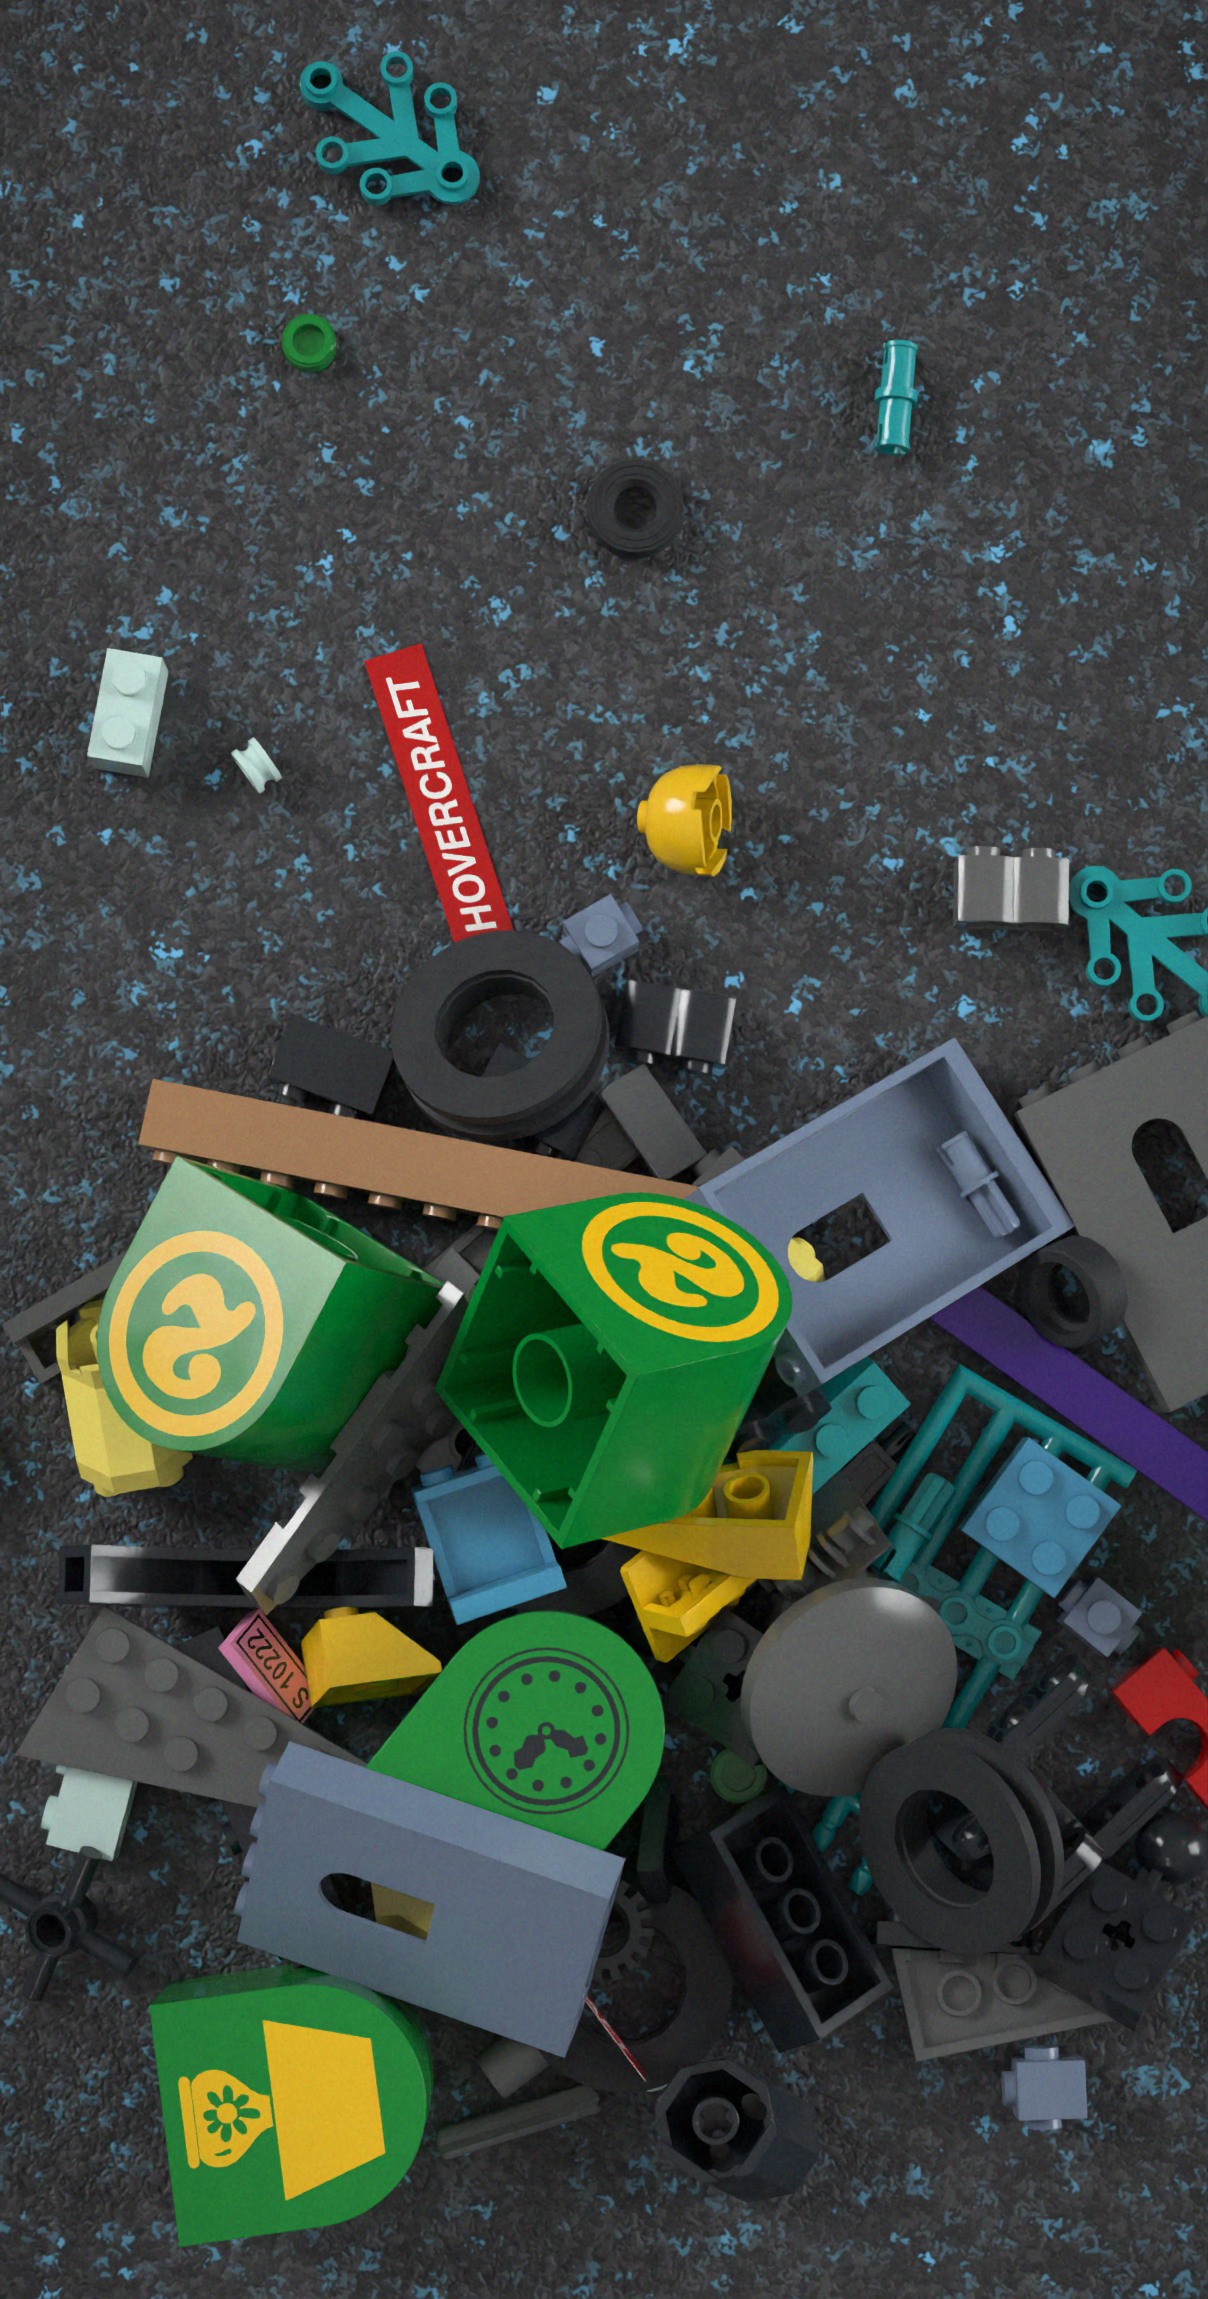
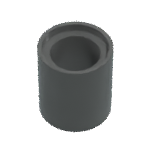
(511, 2064)

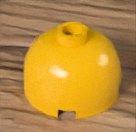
(687, 818)

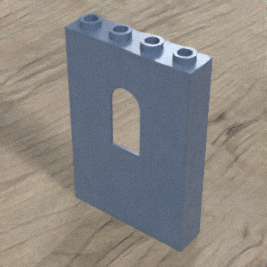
(887, 1152)
(512, 1902)

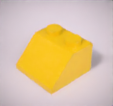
(363, 1659)

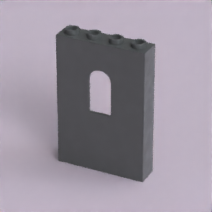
(1086, 1156)

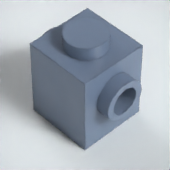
(602, 934)
(1099, 1616)
(1045, 2087)

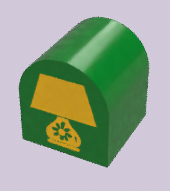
(286, 2099)

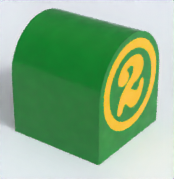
(252, 1320)
(614, 1357)

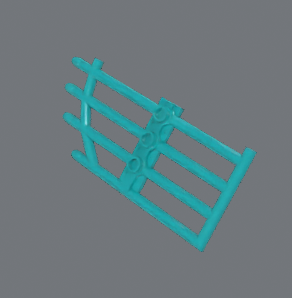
(976, 1625)

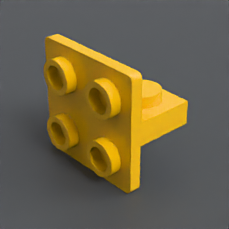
(677, 1599)

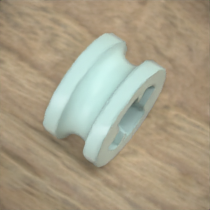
(256, 765)

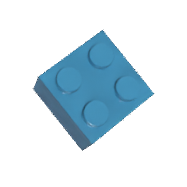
(1039, 1516)

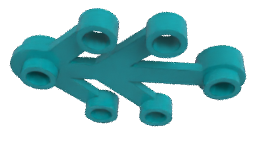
(395, 138)
(1145, 935)

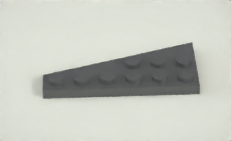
(372, 1450)
(163, 1719)

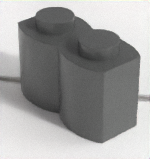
(1011, 891)

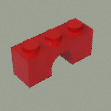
(1163, 1690)

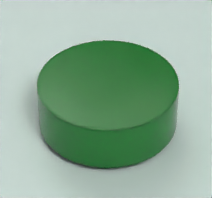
(309, 343)
(735, 1778)

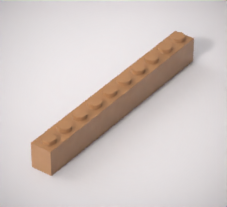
(372, 1158)

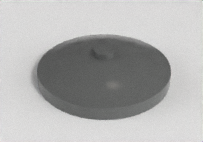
(846, 1683)

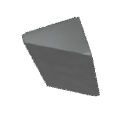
(652, 1123)

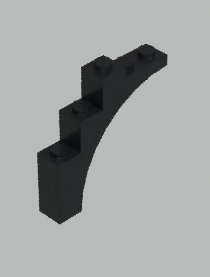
(208, 1578)

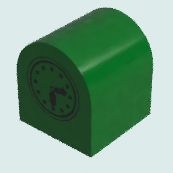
(537, 1725)

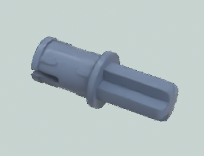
(979, 1184)

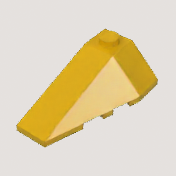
(749, 1522)

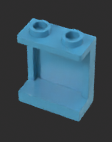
(484, 1540)

